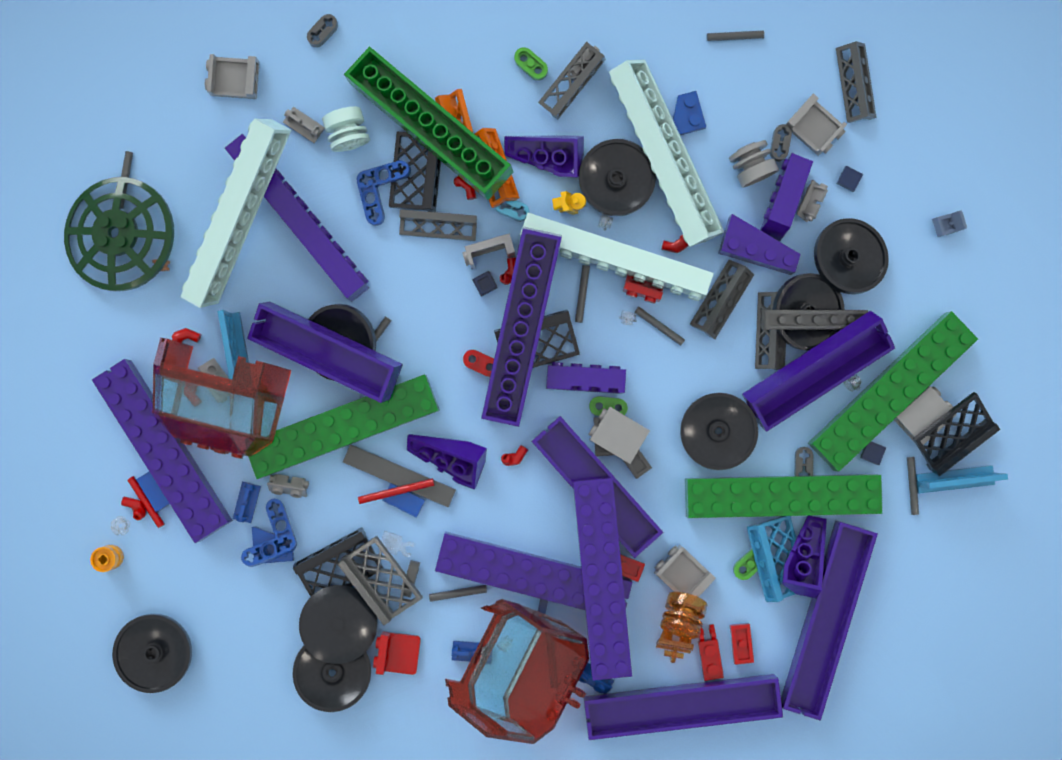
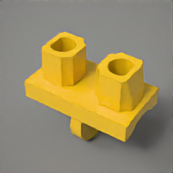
(569, 202)

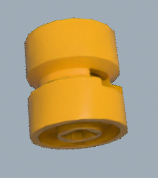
(106, 558)

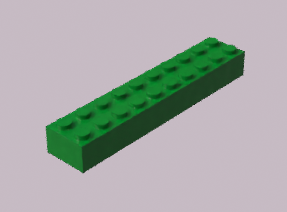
(429, 123)
(892, 391)
(344, 426)
(783, 496)

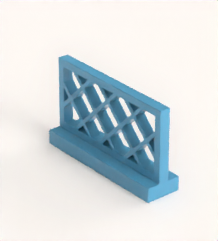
(232, 338)
(958, 479)
(766, 561)

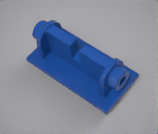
(246, 502)
(463, 650)
(600, 686)

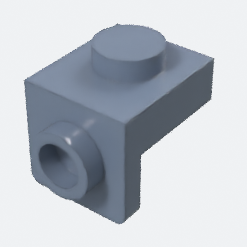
(949, 223)

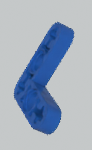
(372, 187)
(280, 537)

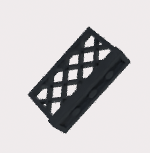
(431, 177)
(549, 321)
(961, 445)
(329, 552)

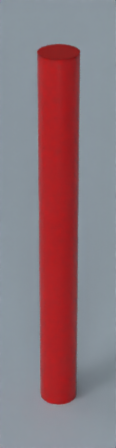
(395, 491)

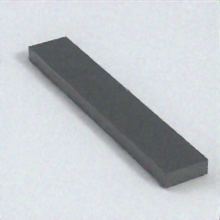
(809, 319)
(397, 474)

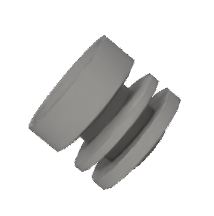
(753, 163)

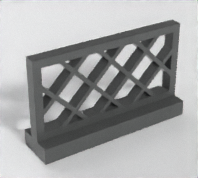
(368, 590)

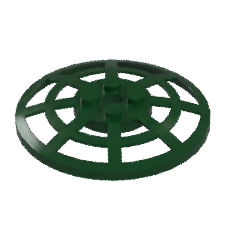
(126, 238)

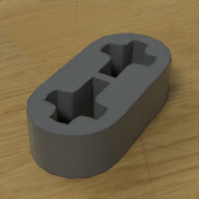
(325, 34)
(785, 143)
(799, 461)
(412, 575)

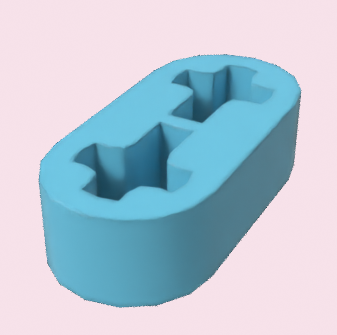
(513, 214)

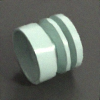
(345, 129)

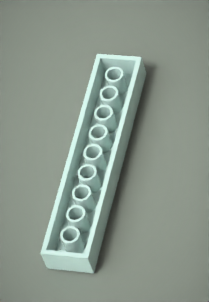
(666, 152)
(235, 212)
(626, 259)

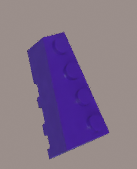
(786, 197)
(756, 247)
(586, 378)

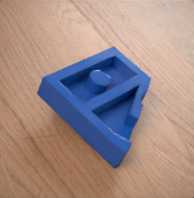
(688, 114)
(260, 536)

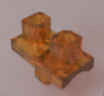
(666, 642)

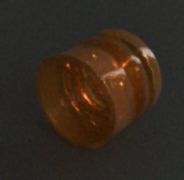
(683, 615)

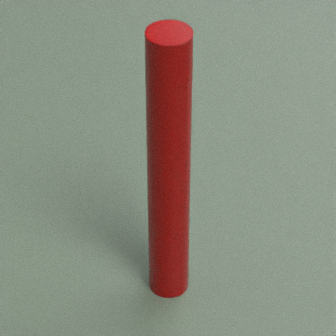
(142, 497)

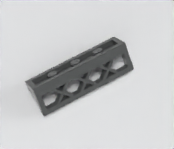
(861, 78)
(575, 87)
(435, 217)
(725, 300)
(776, 347)

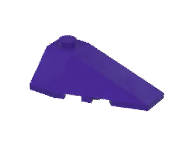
(555, 154)
(456, 457)
(806, 559)

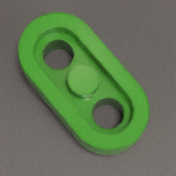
(532, 63)
(607, 402)
(750, 565)

